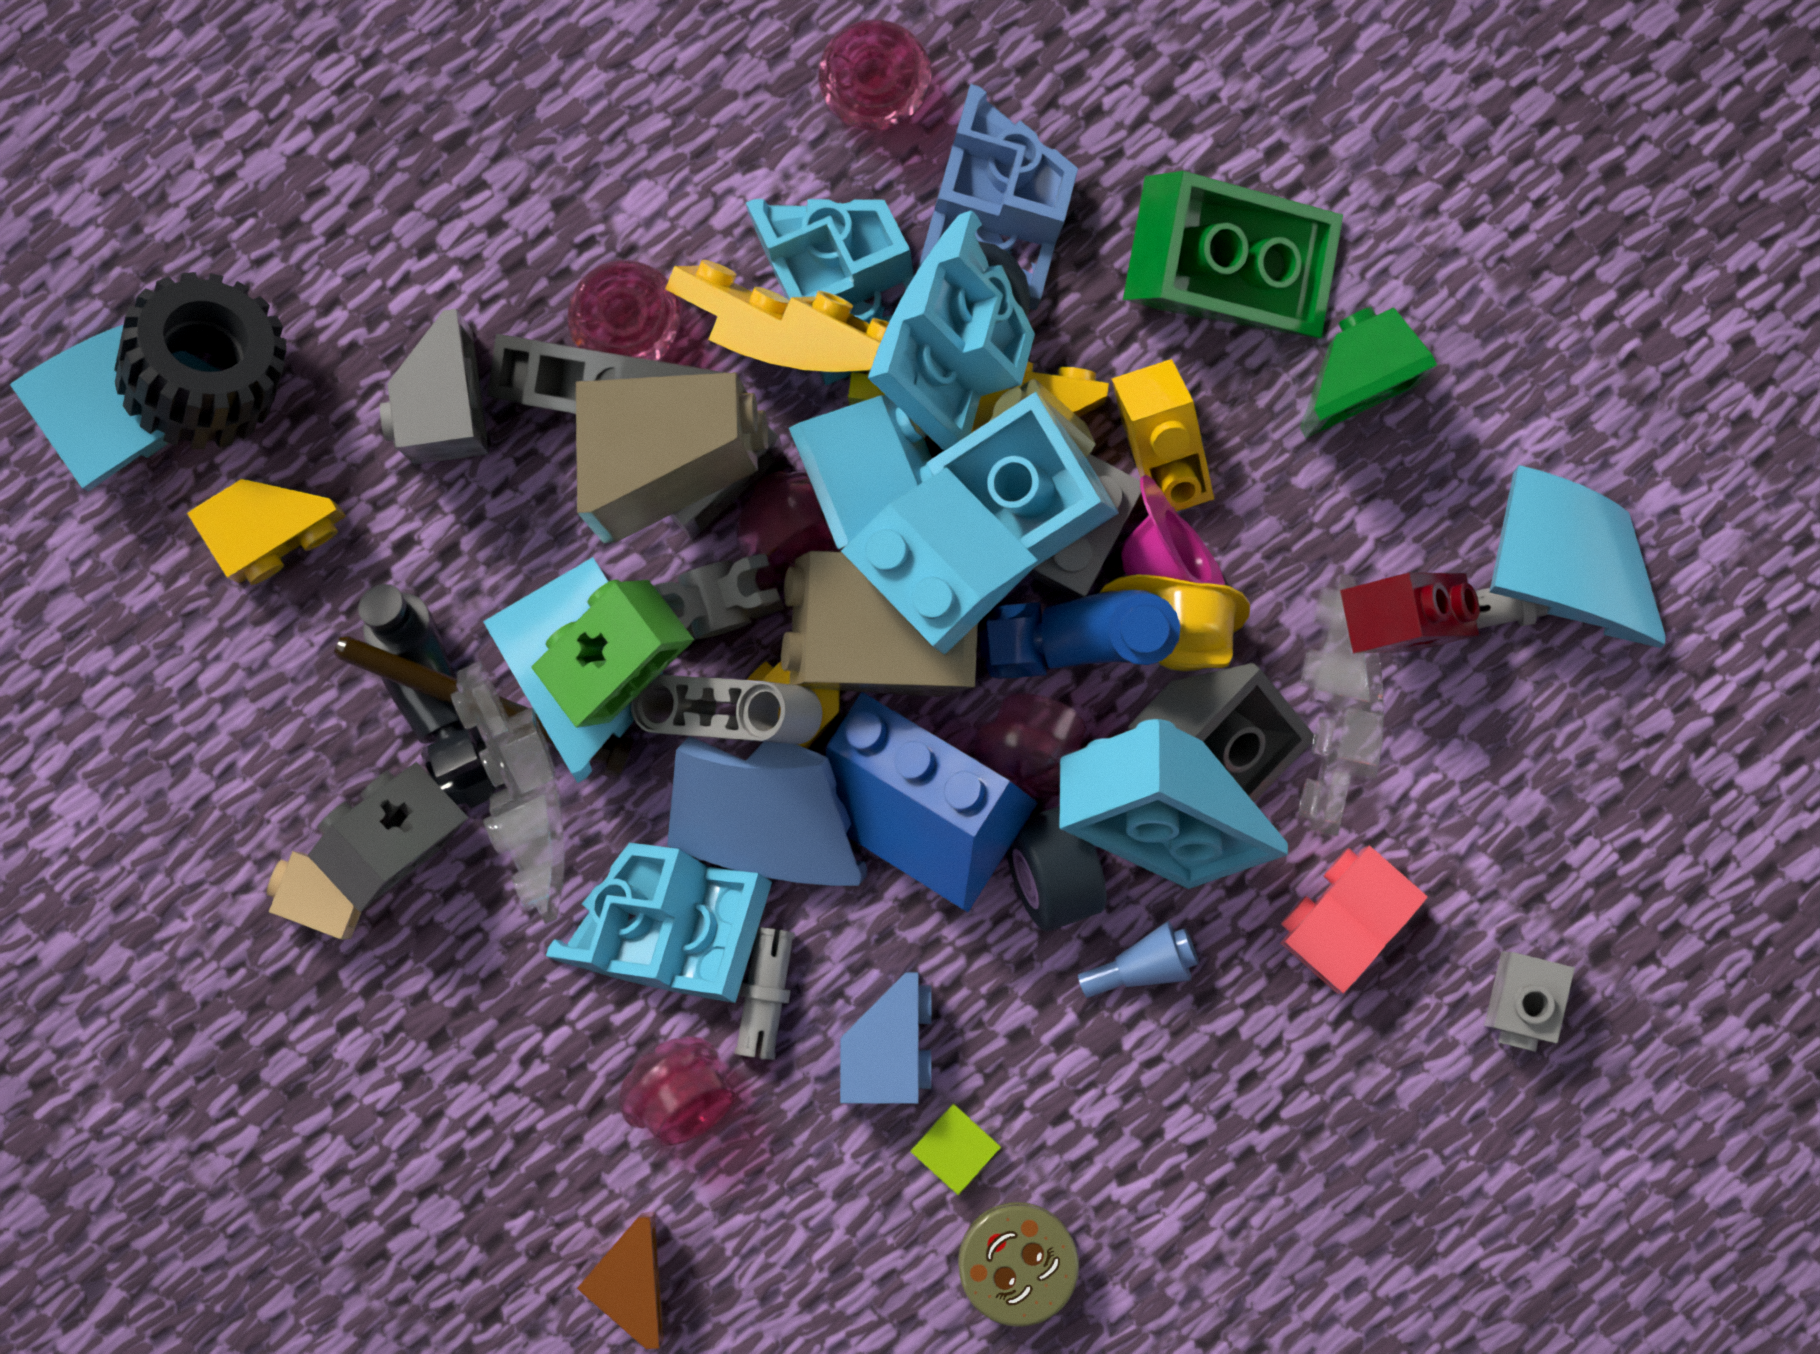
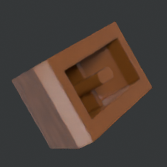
(629, 1284)

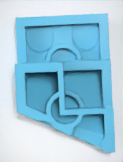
(834, 249)
(953, 337)
(83, 414)
(1576, 557)
(521, 638)
(688, 927)

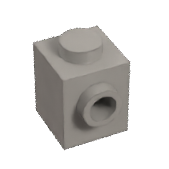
(1528, 1000)

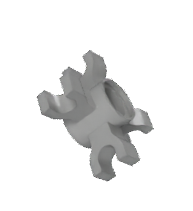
(720, 596)

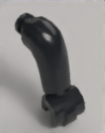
(407, 629)

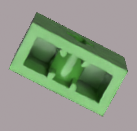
(611, 651)

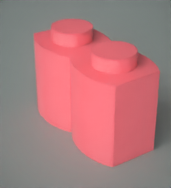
(1351, 918)

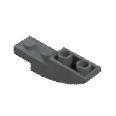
(547, 372)

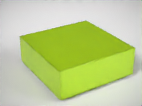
(955, 1148)

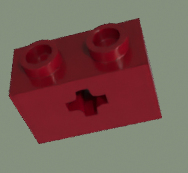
(1410, 612)

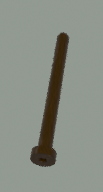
(441, 686)

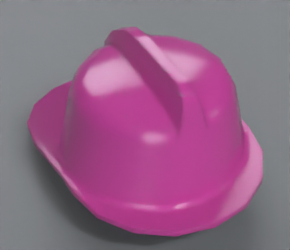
(1167, 544)

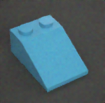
(1164, 806)

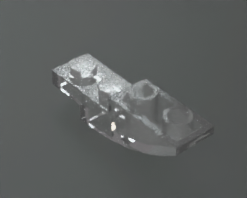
(1354, 732)
(529, 811)

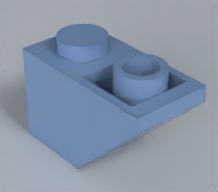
(881, 1048)

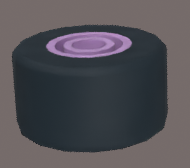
(1055, 873)

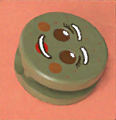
(1018, 1264)

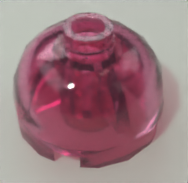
(784, 523)

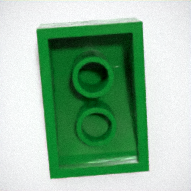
(1232, 254)

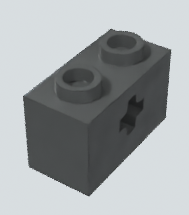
(386, 834)

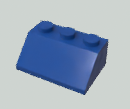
(923, 802)

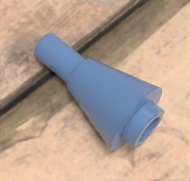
(1155, 959)

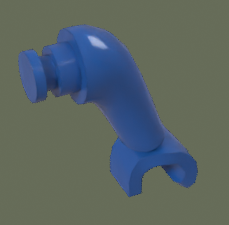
(1082, 631)

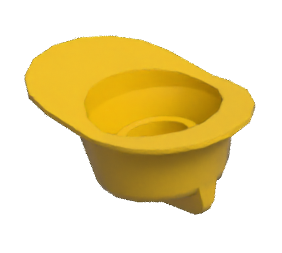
(1206, 618)

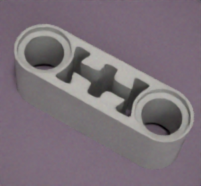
(755, 711)

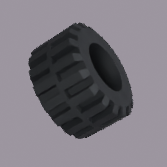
(205, 319)

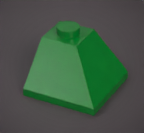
(1364, 367)

